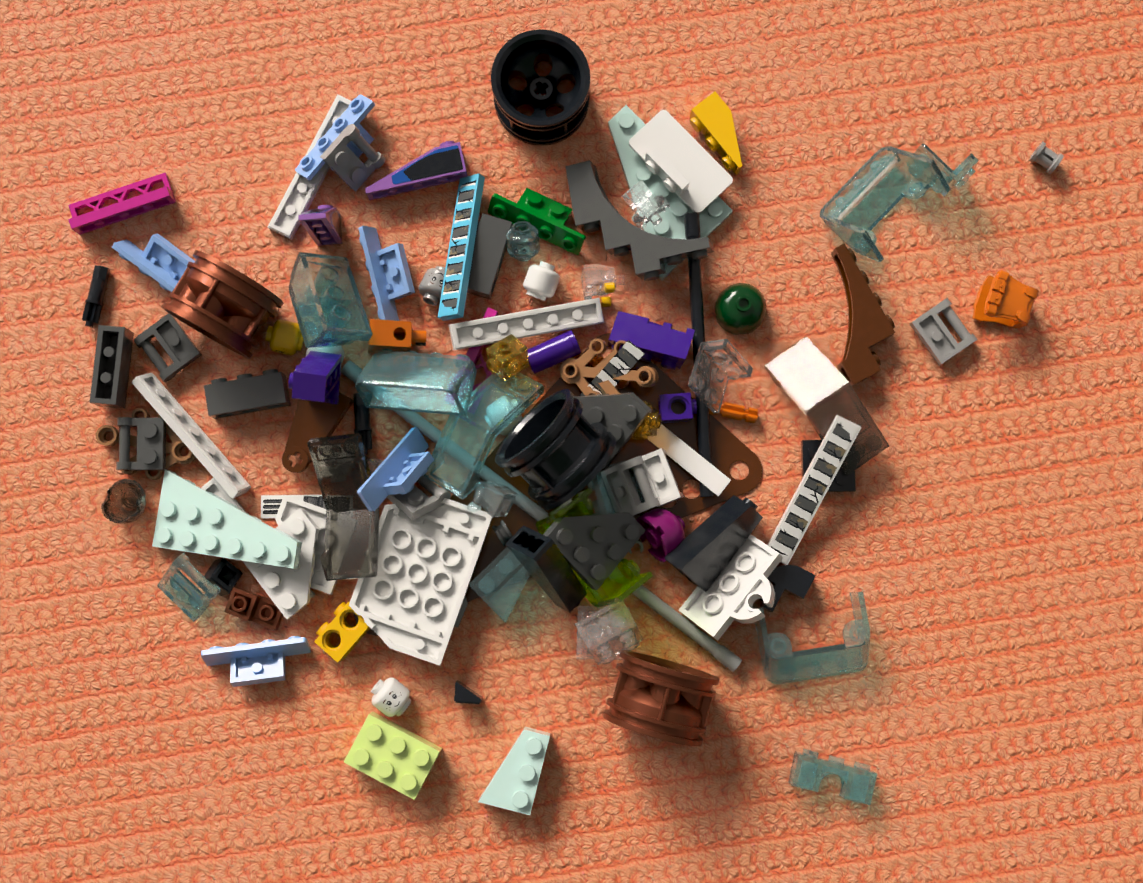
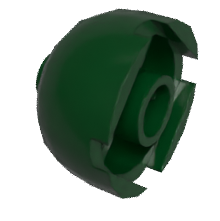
(740, 308)

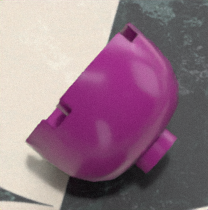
(662, 531)

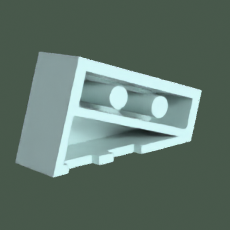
(518, 775)

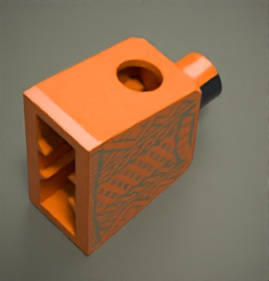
(384, 332)

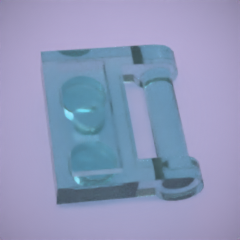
(184, 592)

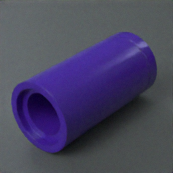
(553, 351)

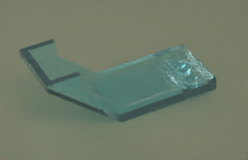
(469, 438)

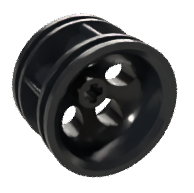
(519, 59)

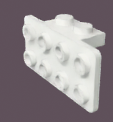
(680, 162)

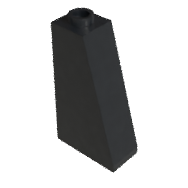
(715, 542)
(548, 567)

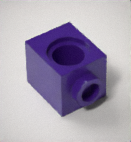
(668, 415)

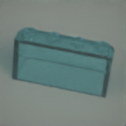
(417, 382)

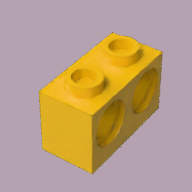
(349, 635)

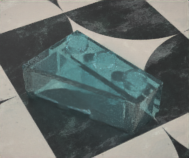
(501, 583)

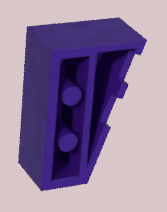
(654, 340)
(317, 378)

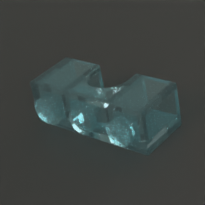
(856, 780)

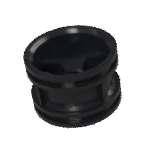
(556, 450)

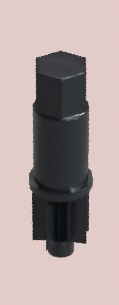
(95, 296)
(362, 422)

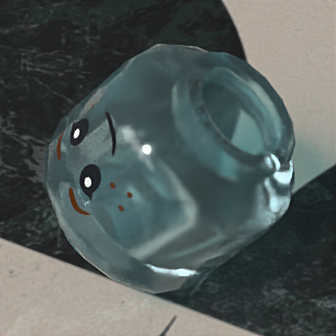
(522, 241)

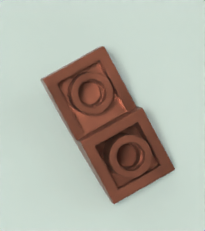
(253, 608)

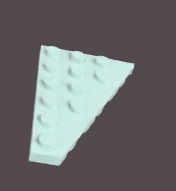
(622, 129)

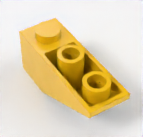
(717, 125)

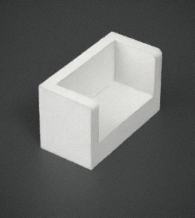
(661, 477)

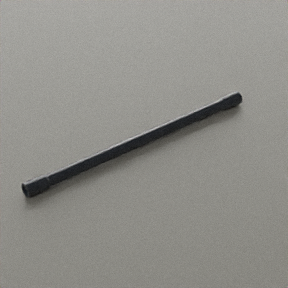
(692, 231)

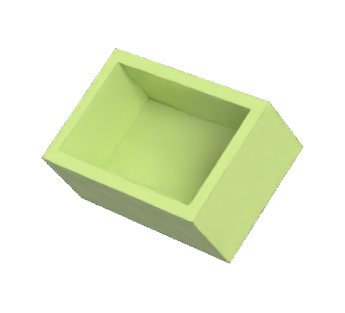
(392, 755)

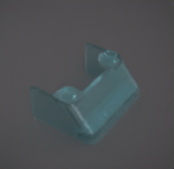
(875, 191)
(785, 666)

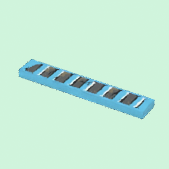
(461, 247)

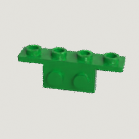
(542, 213)

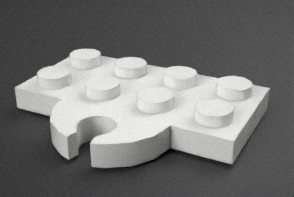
(735, 590)

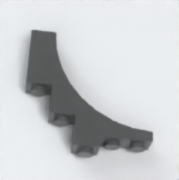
(648, 250)

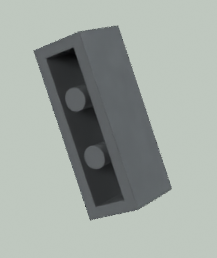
(487, 255)
(111, 366)
(247, 394)

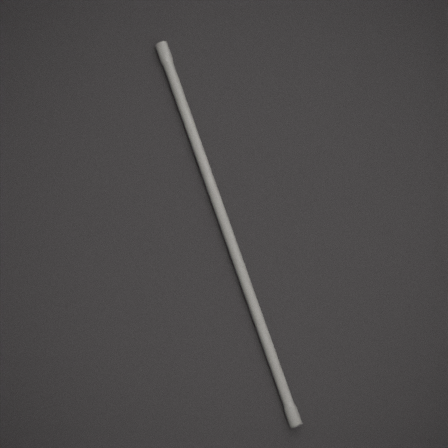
(718, 651)

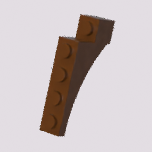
(865, 320)

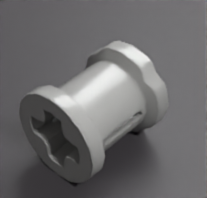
(1046, 157)

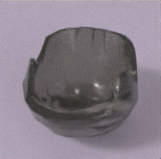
(124, 502)

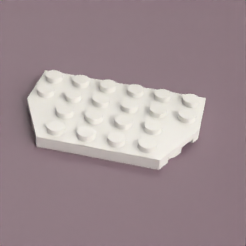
(421, 577)

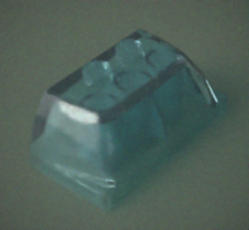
(327, 301)

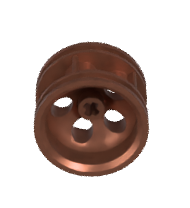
(222, 303)
(661, 698)

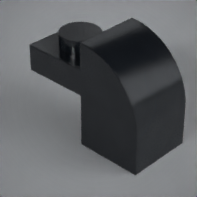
(789, 579)

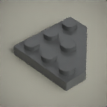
(618, 413)
(595, 542)

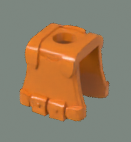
(1004, 301)

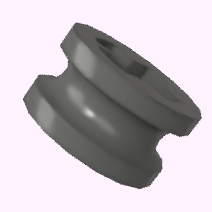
(502, 532)

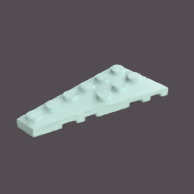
(208, 525)

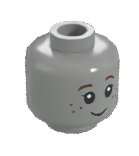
(432, 285)

